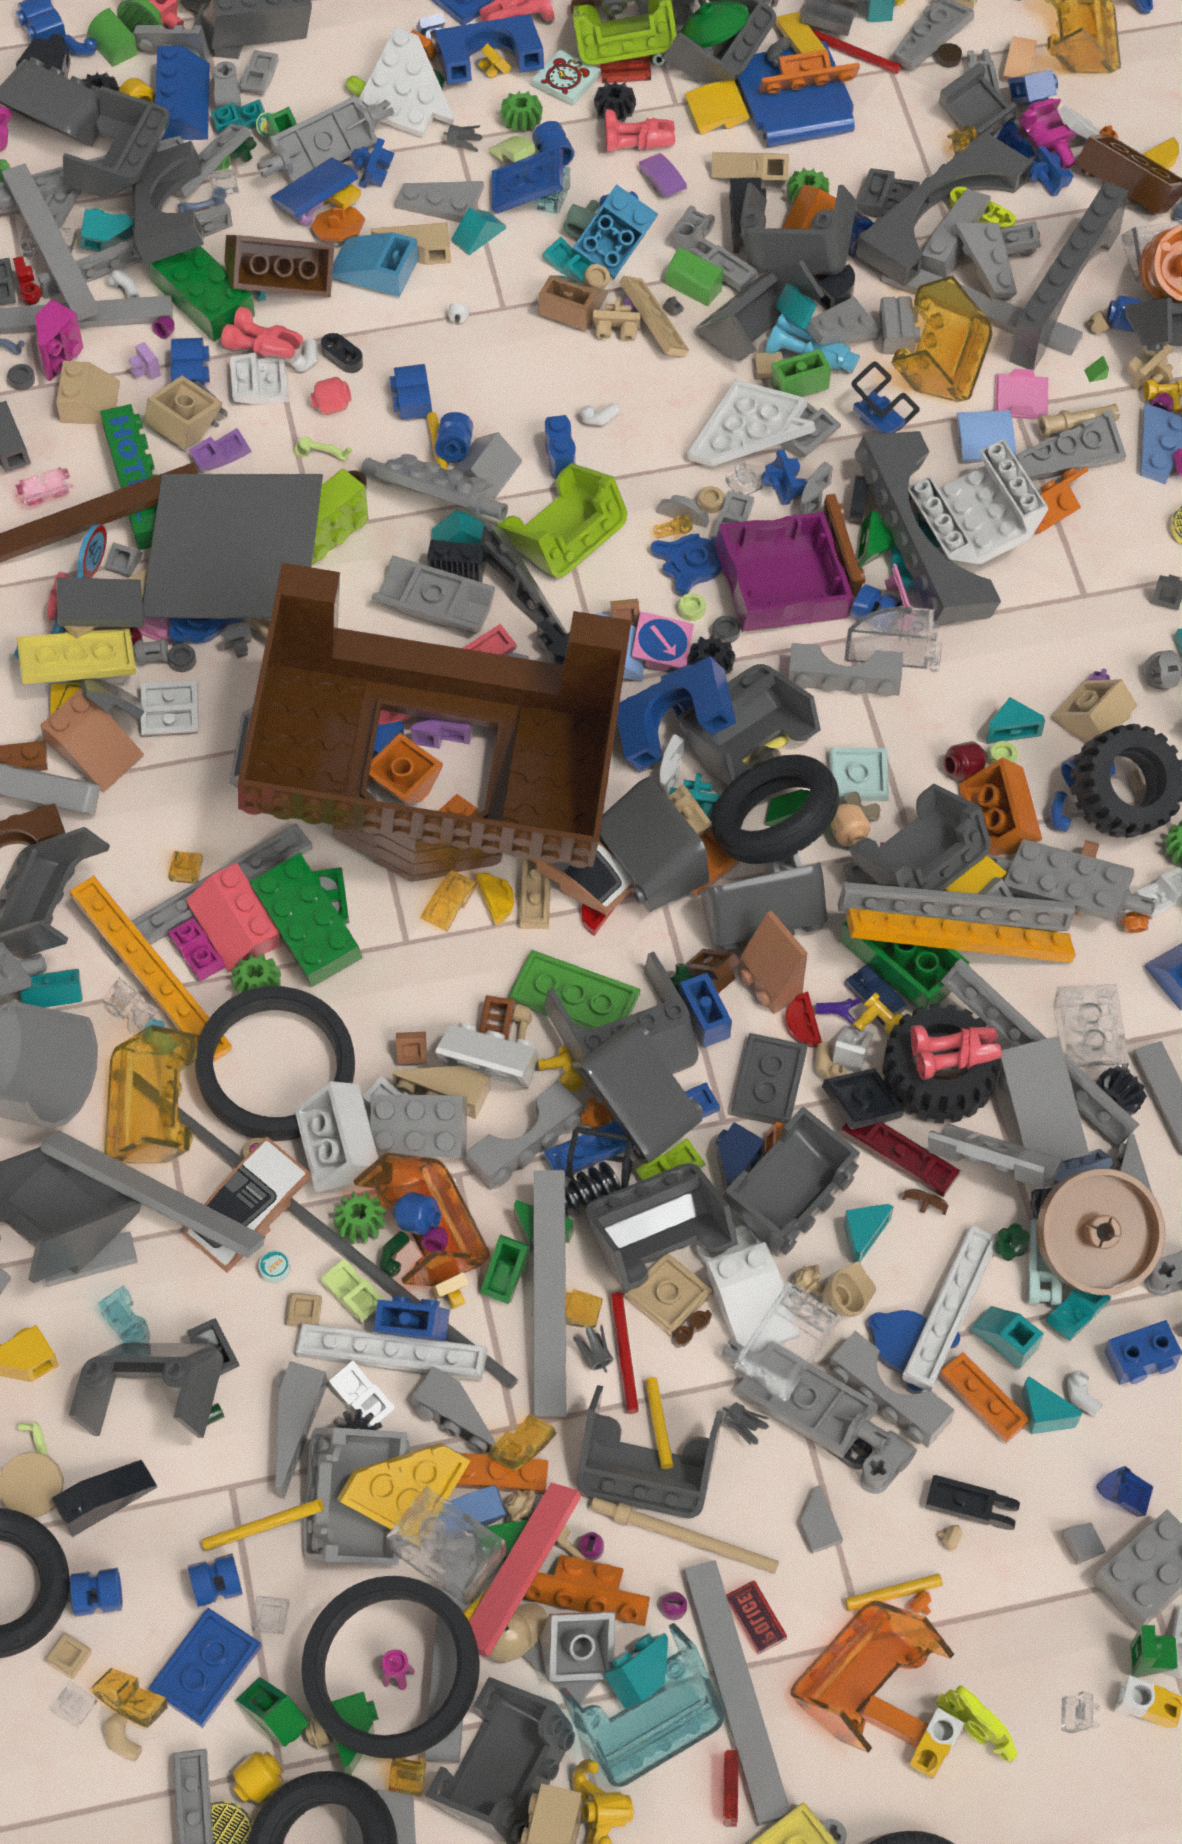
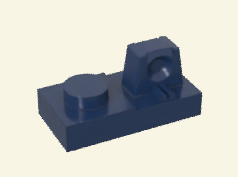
(867, 982)

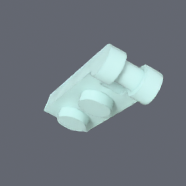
(1040, 1273)

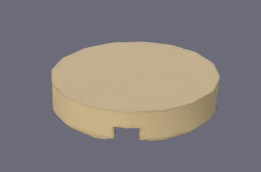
(30, 1483)

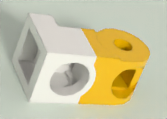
(1148, 1702)
(936, 1743)

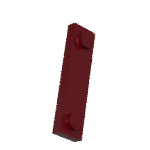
(905, 1156)

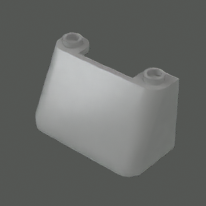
(340, 1531)

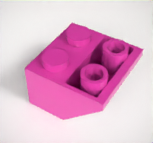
(57, 337)

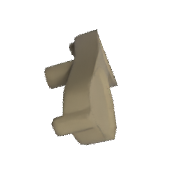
(871, 811)

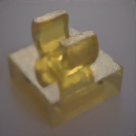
(962, 138)
(185, 867)
(407, 1776)

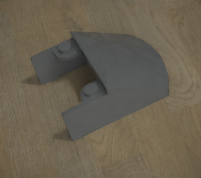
(60, 1211)

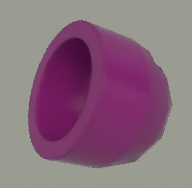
(163, 326)
(1167, 402)
(435, 1239)
(598, 1547)
(673, 1611)

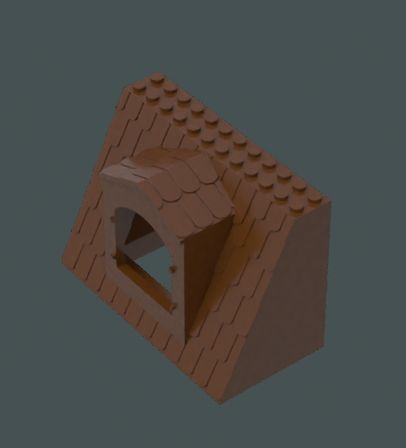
(321, 717)

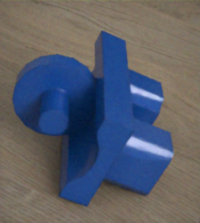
(363, 159)
(1048, 171)
(887, 424)
(781, 477)

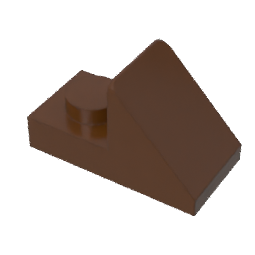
(717, 965)

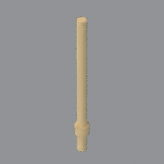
(623, 1514)

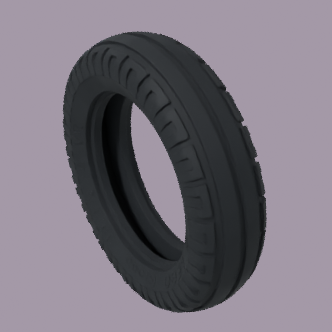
(788, 836)
(54, 1581)
(319, 1789)

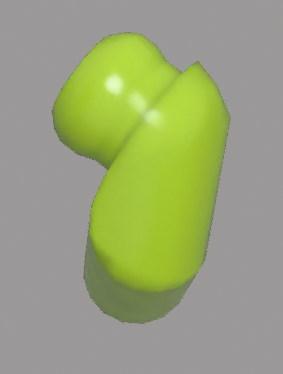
(355, 85)

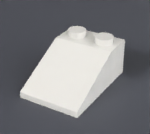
(744, 1288)

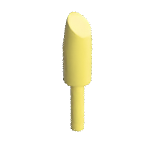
(776, 743)

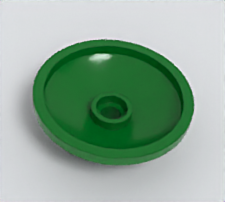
(715, 22)

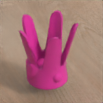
(395, 1665)

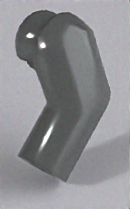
(776, 49)

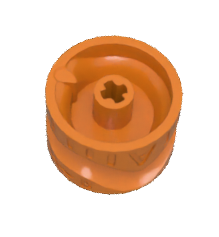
(1162, 265)

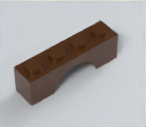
(31, 826)

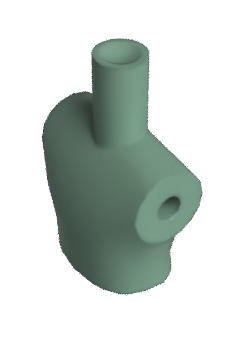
(579, 218)

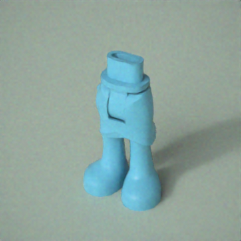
(837, 354)

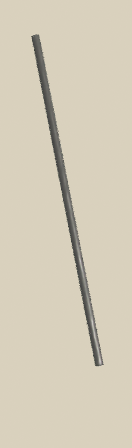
(341, 1245)

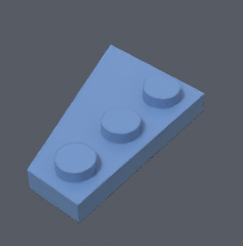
(1160, 441)

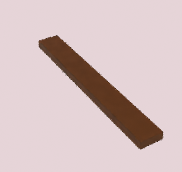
(84, 515)

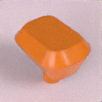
(1108, 130)
(920, 1602)

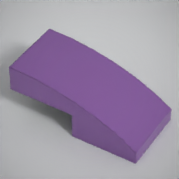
(663, 174)
(214, 454)
(432, 732)

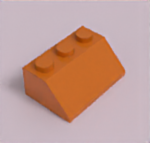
(1005, 805)

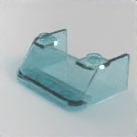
(658, 1727)

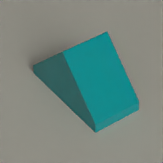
(476, 230)
(459, 528)
(1014, 722)
(864, 1227)
(1047, 1409)

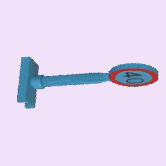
(89, 560)

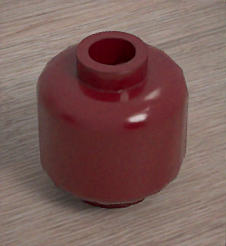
(964, 760)

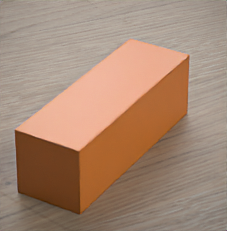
(894, 1721)

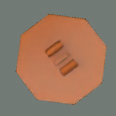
(338, 224)

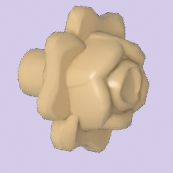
(808, 1279)
(519, 1505)

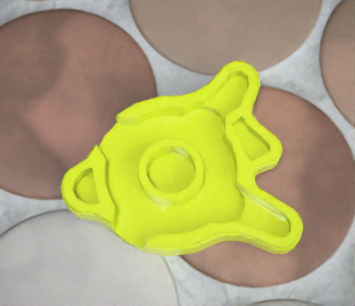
(978, 1721)

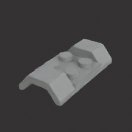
(435, 595)
(1028, 1164)

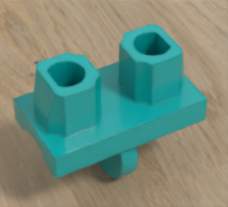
(705, 800)

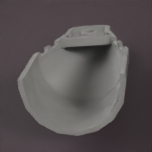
(45, 1064)

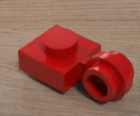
(29, 291)

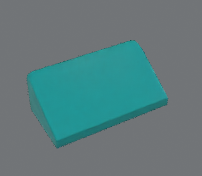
(53, 989)

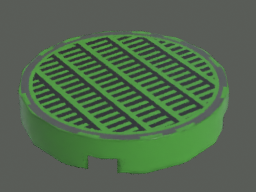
(138, 13)

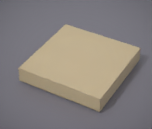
(669, 1294)

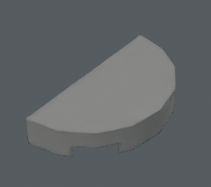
(682, 505)

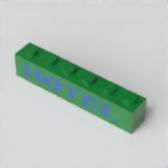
(131, 463)

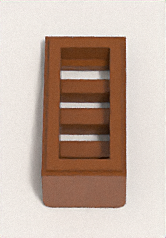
(498, 1003)

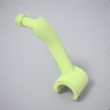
(306, 444)
(37, 1436)

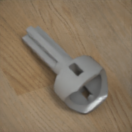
(1169, 666)

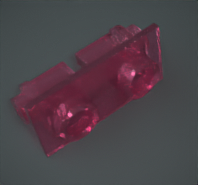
(35, 491)

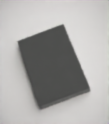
(99, 602)
(769, 1079)

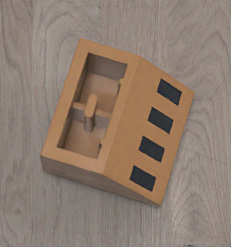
(570, 301)

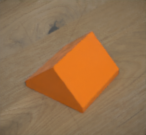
(806, 206)
(405, 770)

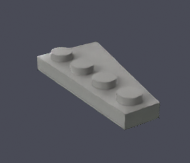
(935, 28)
(1088, 445)

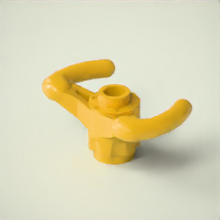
(600, 1808)

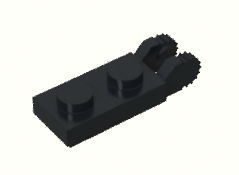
(970, 1502)

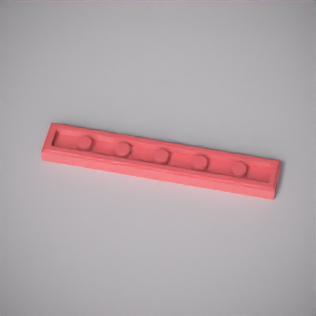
(522, 1565)

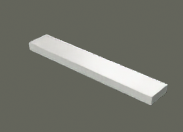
(950, 1308)
(391, 1351)

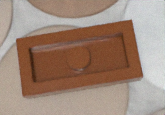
(25, 755)

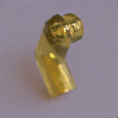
(680, 524)

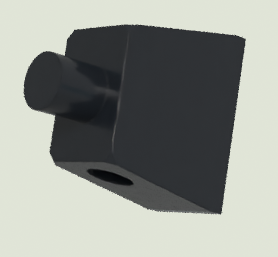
(51, 52)

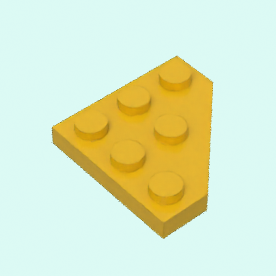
(391, 1486)

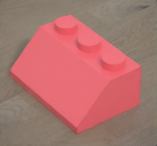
(233, 917)

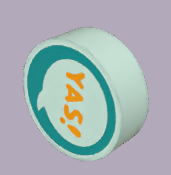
(274, 1266)

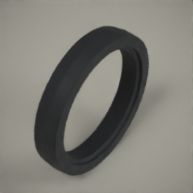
(248, 1003)
(321, 1638)

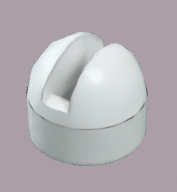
(458, 310)

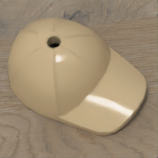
(849, 1290)
(523, 1633)

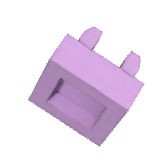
(144, 362)

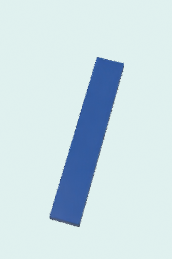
(595, 1149)

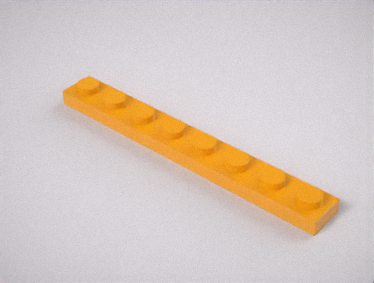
(960, 935)
(143, 960)

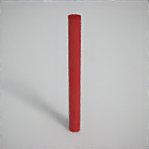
(858, 52)
(624, 1353)

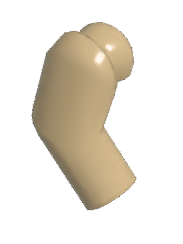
(825, 1065)
(116, 1738)

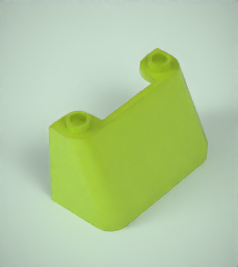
(626, 36)
(571, 525)

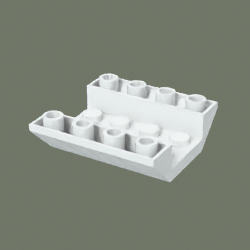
(983, 509)

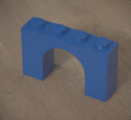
(512, 34)
(642, 713)

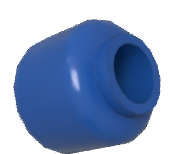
(1116, 312)
(416, 1213)

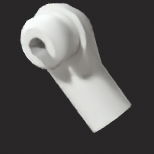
(128, 283)
(309, 357)
(601, 417)
(1079, 1393)

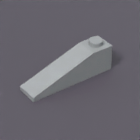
(945, 247)
(298, 1402)

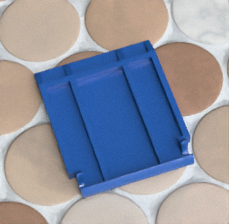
(795, 114)

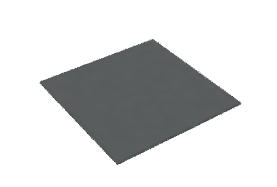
(225, 542)

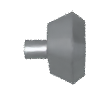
(673, 306)

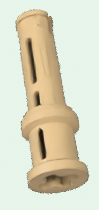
(1066, 420)

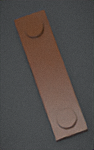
(835, 518)

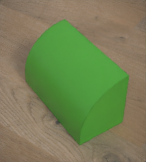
(112, 37)
(694, 276)

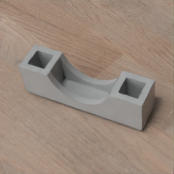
(877, 675)
(497, 1158)
(921, 1415)

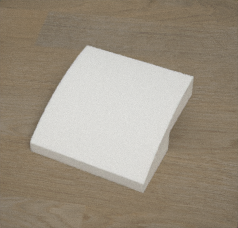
(259, 379)
(169, 707)

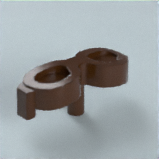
(926, 1198)
(698, 1322)

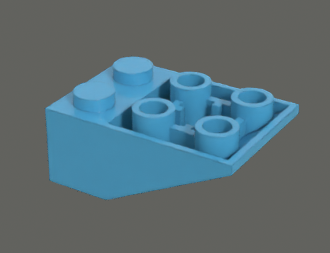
(615, 230)
(377, 262)

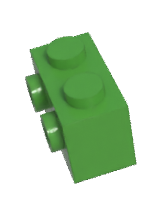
(801, 374)

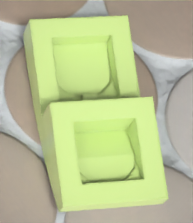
(513, 148)
(351, 1290)

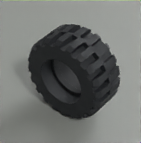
(1094, 786)
(933, 1096)

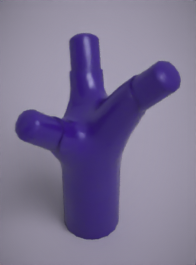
(838, 1008)

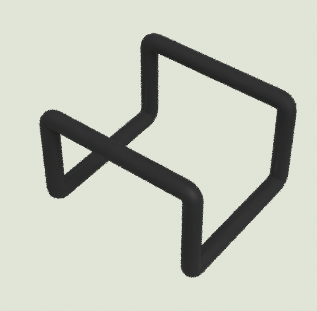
(888, 378)
(626, 1161)

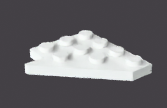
(408, 83)
(748, 422)

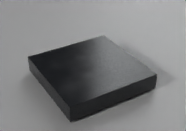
(862, 1098)

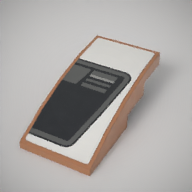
(596, 886)
(253, 1196)

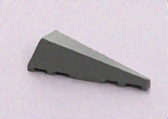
(508, 563)

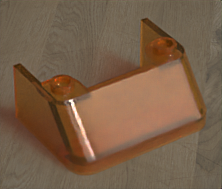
(398, 1174)
(860, 1663)

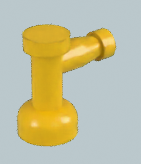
(1174, 390)
(874, 1009)
(570, 1078)

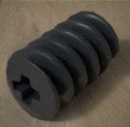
(589, 1187)

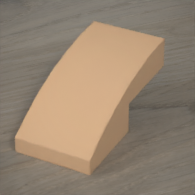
(1019, 57)

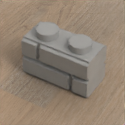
(898, 324)

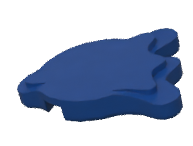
(689, 560)
(197, 629)
(896, 1338)

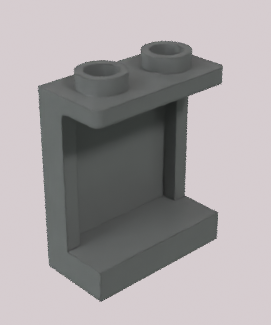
(976, 102)

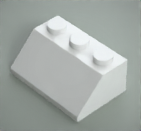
(488, 1054)
(336, 1135)

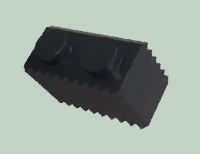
(458, 558)

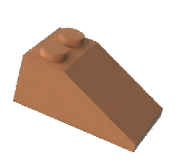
(90, 740)
(773, 964)

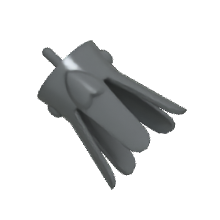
(458, 135)
(600, 1355)
(743, 1420)

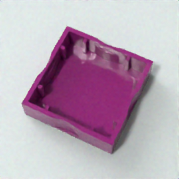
(783, 571)

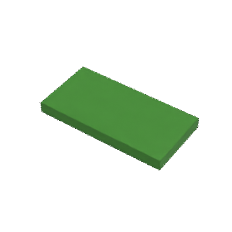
(586, 995)

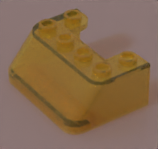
(1086, 36)
(950, 344)
(145, 1096)

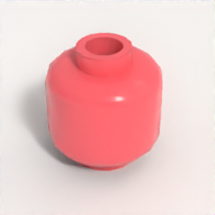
(331, 395)

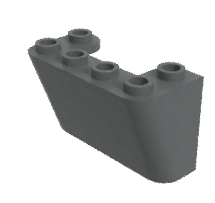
(793, 1182)
(506, 1762)

